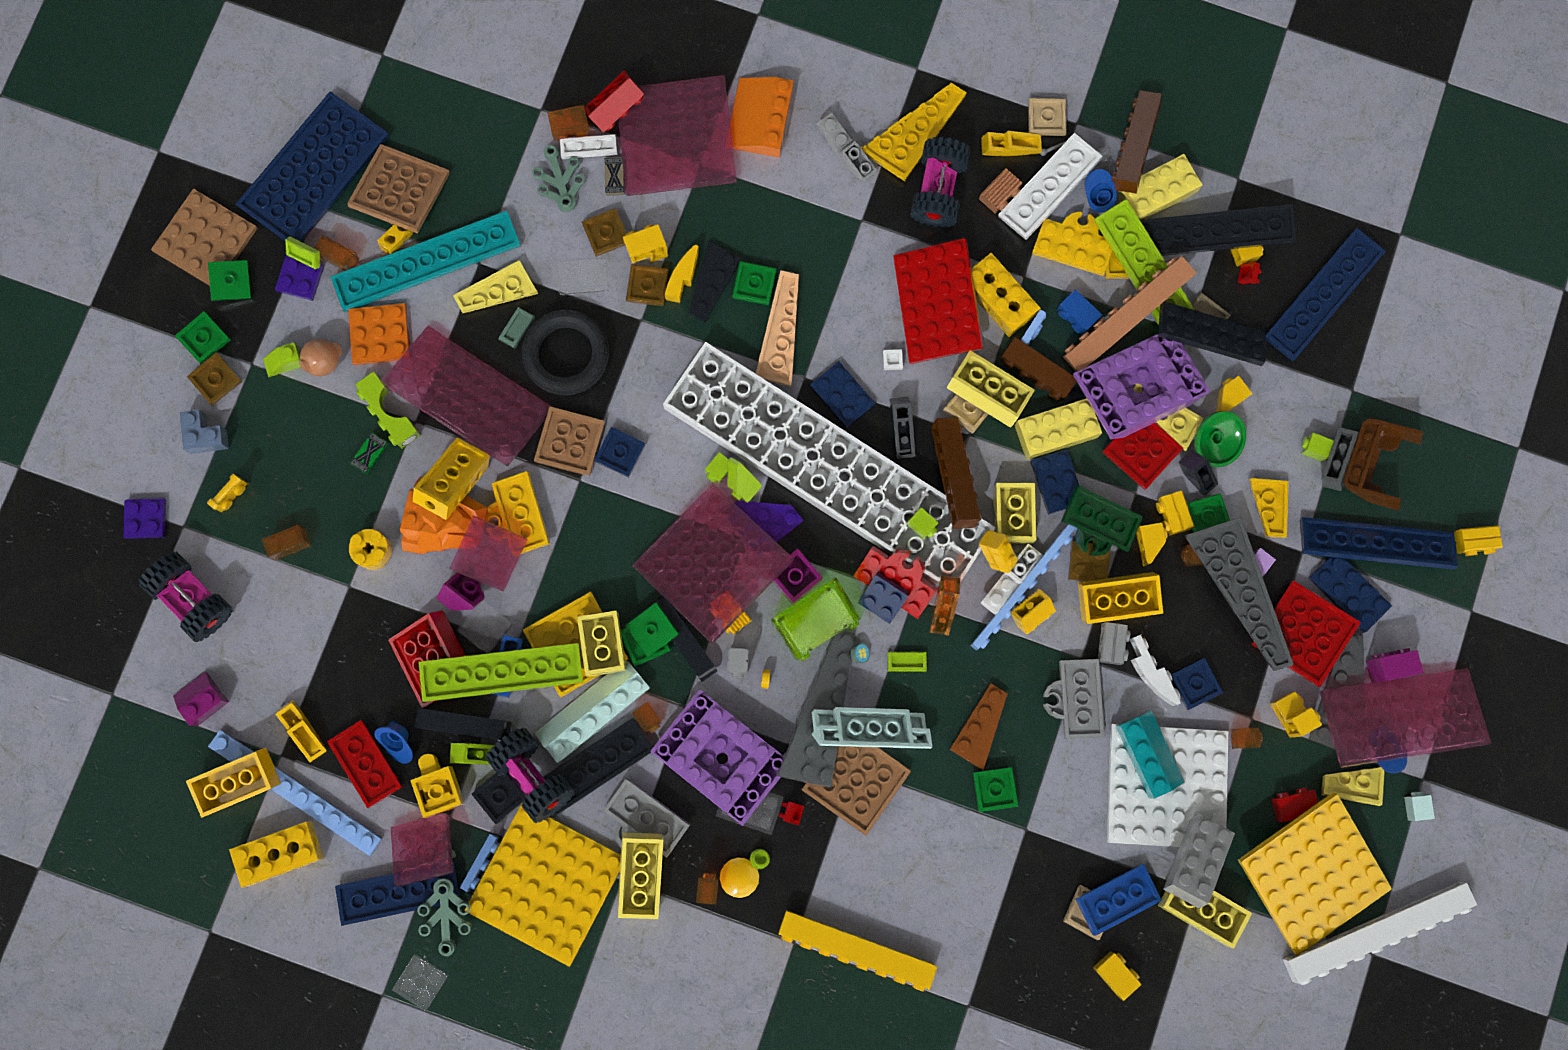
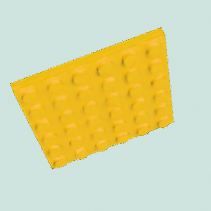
(1315, 874)
(545, 885)

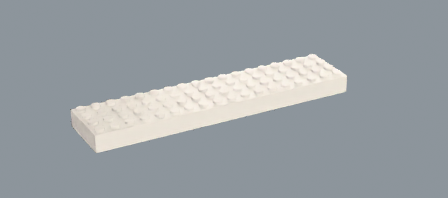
(820, 462)

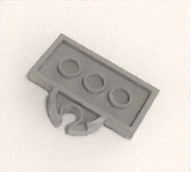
(1078, 699)
(643, 813)

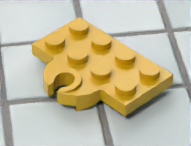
(1074, 244)
(519, 510)

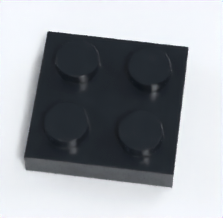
(499, 797)

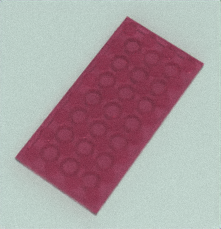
(467, 395)
(1404, 717)

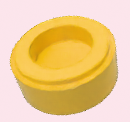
(765, 678)

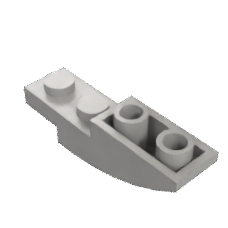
(847, 150)

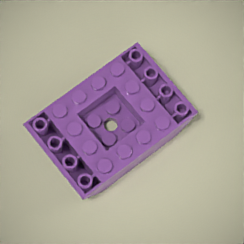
(1167, 380)
(692, 752)

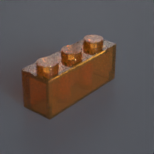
(945, 605)

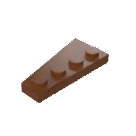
(979, 730)

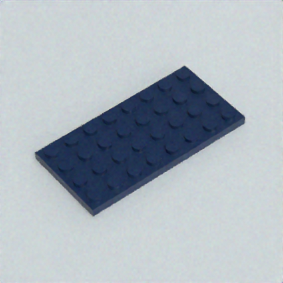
(312, 169)

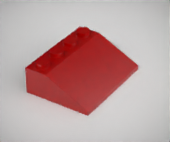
(425, 641)

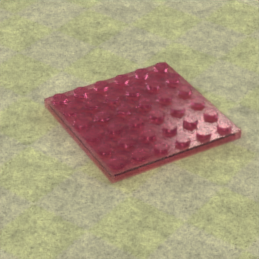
(678, 137)
(713, 563)

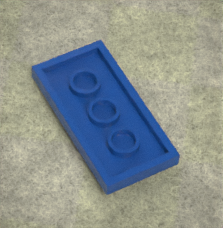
(1118, 899)

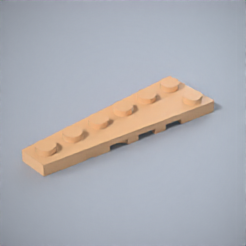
(778, 345)

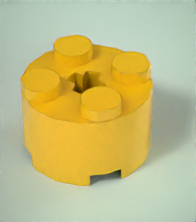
(362, 542)

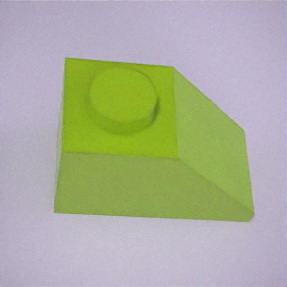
(282, 359)
(741, 481)
(469, 753)

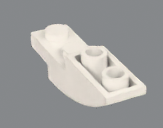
(1010, 581)
(1159, 679)

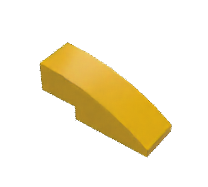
(1011, 144)
(682, 275)
(301, 730)

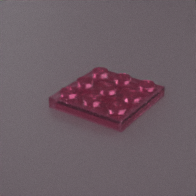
(488, 553)
(421, 849)

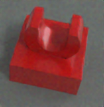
(1249, 273)
(793, 813)

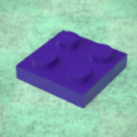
(298, 279)
(144, 518)

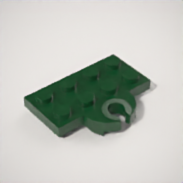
(1100, 521)

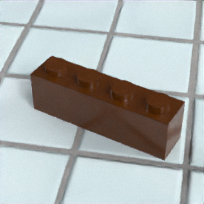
(1038, 369)

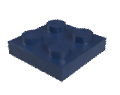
(619, 452)
(883, 597)
(1196, 684)

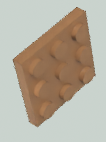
(569, 441)

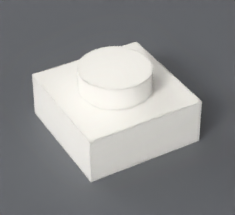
(892, 360)

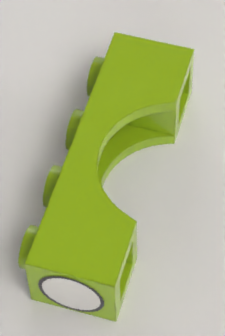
(400, 429)

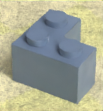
(199, 437)

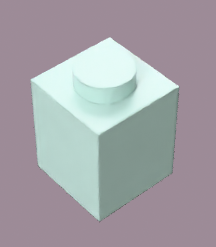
(1419, 807)

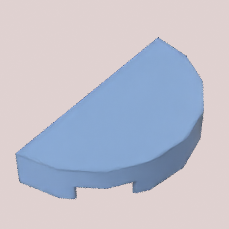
(1034, 328)

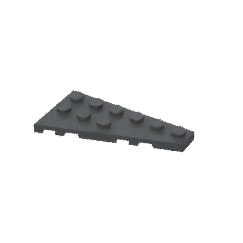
(1345, 672)

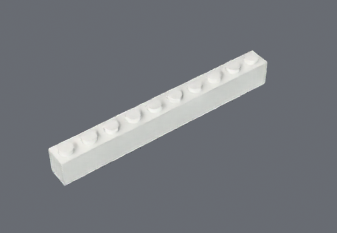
(1380, 932)

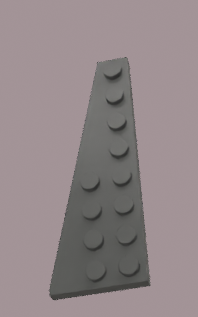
(1233, 567)
(805, 758)

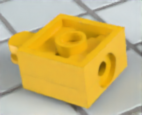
(437, 786)

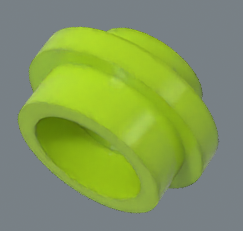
(759, 858)

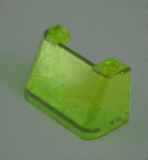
(815, 619)

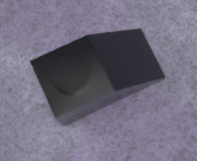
(1198, 472)

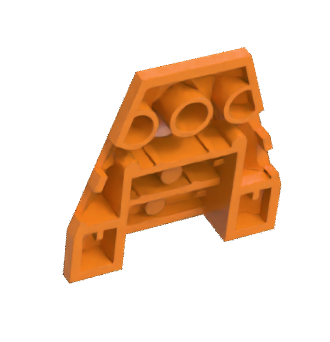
(429, 532)

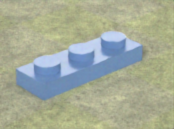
(480, 863)

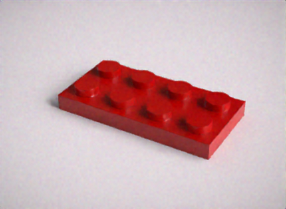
(365, 764)

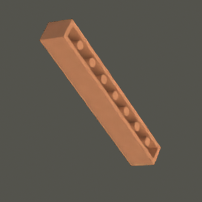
(1130, 314)

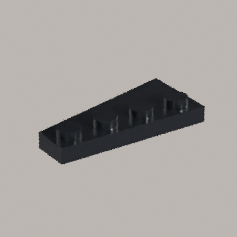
(713, 278)

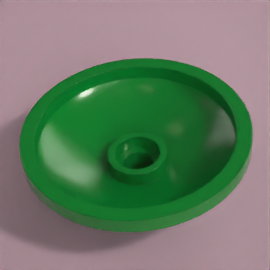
(1228, 438)

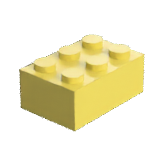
(1015, 511)
(601, 643)

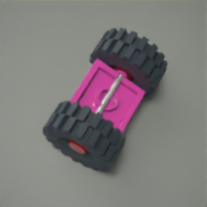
(942, 162)
(185, 596)
(513, 756)

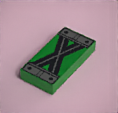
(369, 453)

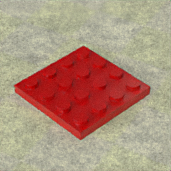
(1312, 631)

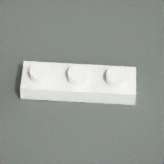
(588, 146)

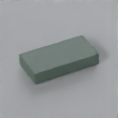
(516, 327)

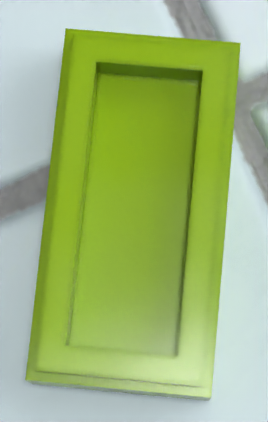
(302, 252)
(906, 662)

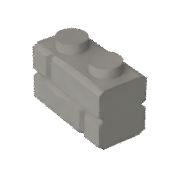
(1113, 643)
(738, 662)

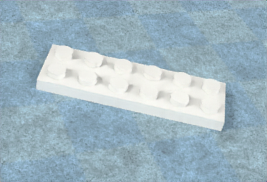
(1050, 186)

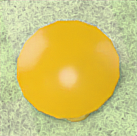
(739, 877)

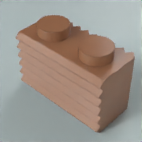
(1000, 191)

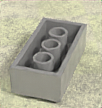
(1199, 861)

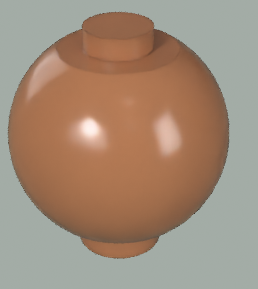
(320, 357)

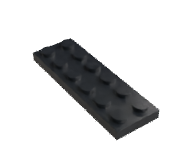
(1212, 333)
(603, 761)

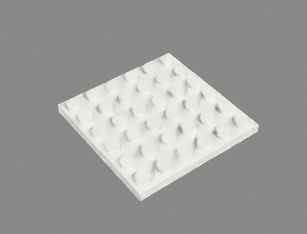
(1164, 820)

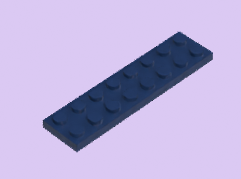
(1324, 294)
(1378, 543)

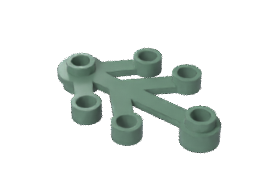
(559, 181)
(445, 913)

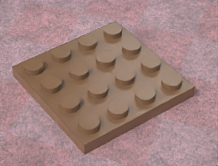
(398, 188)
(203, 234)
(861, 785)

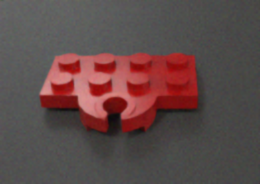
(902, 574)

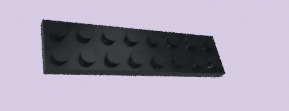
(1222, 230)

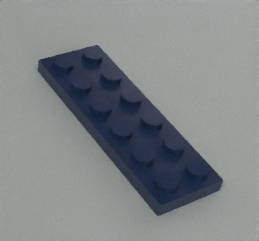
(381, 898)

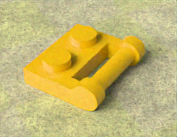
(227, 494)

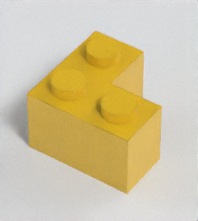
(646, 244)
(1294, 716)

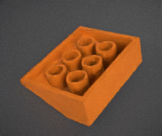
(761, 114)

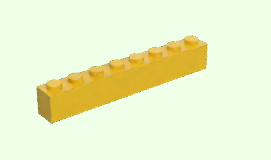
(858, 950)

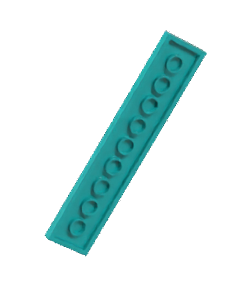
(425, 261)

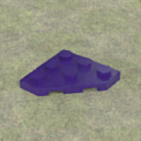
(774, 519)

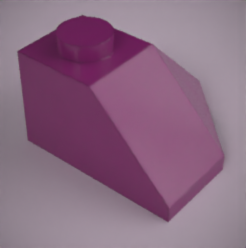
(461, 593)

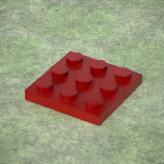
(1143, 454)

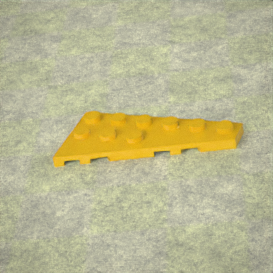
(903, 143)

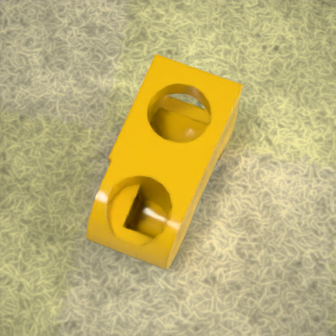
(394, 239)

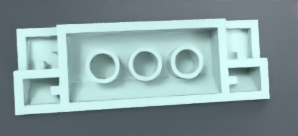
(591, 712)
(870, 728)

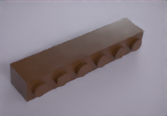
(1137, 142)
(956, 473)

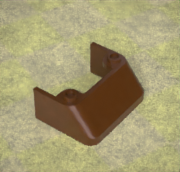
(1372, 438)

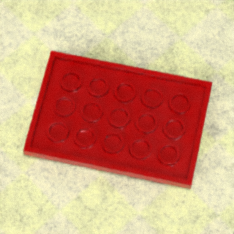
(938, 301)

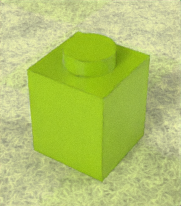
(1317, 446)
(717, 469)
(923, 524)

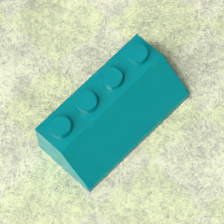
(1150, 755)

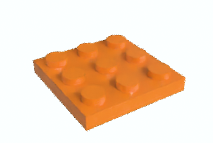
(378, 333)

